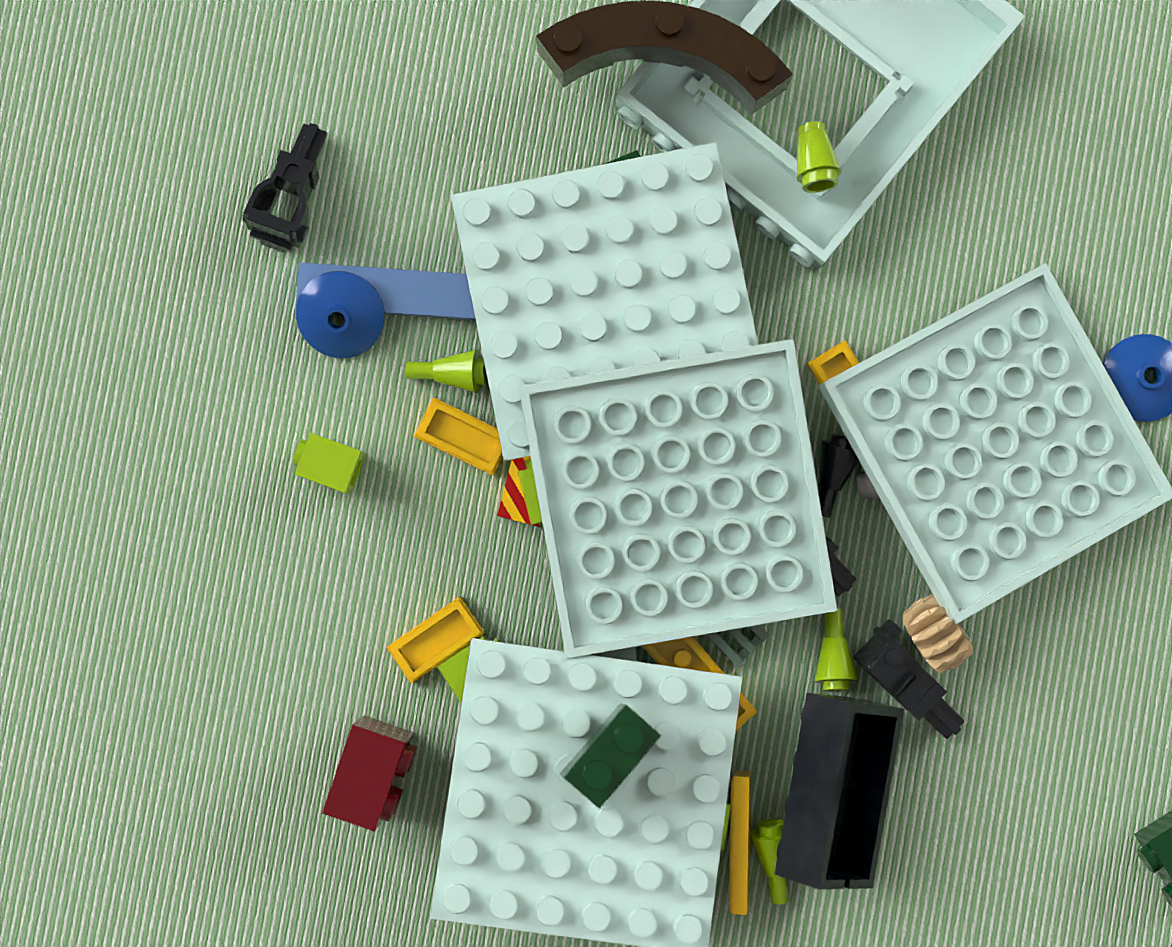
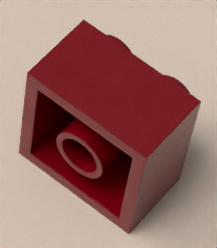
(368, 773)

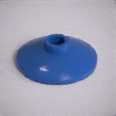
(352, 298)
(1126, 368)

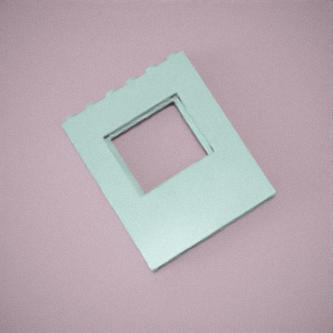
(918, 46)

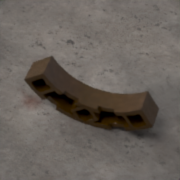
(665, 35)

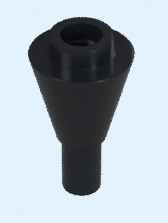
(835, 468)

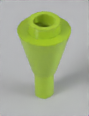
(460, 371)
(835, 661)
(766, 840)

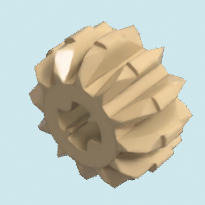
(936, 635)

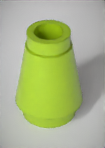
(816, 159)

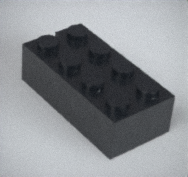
(838, 792)

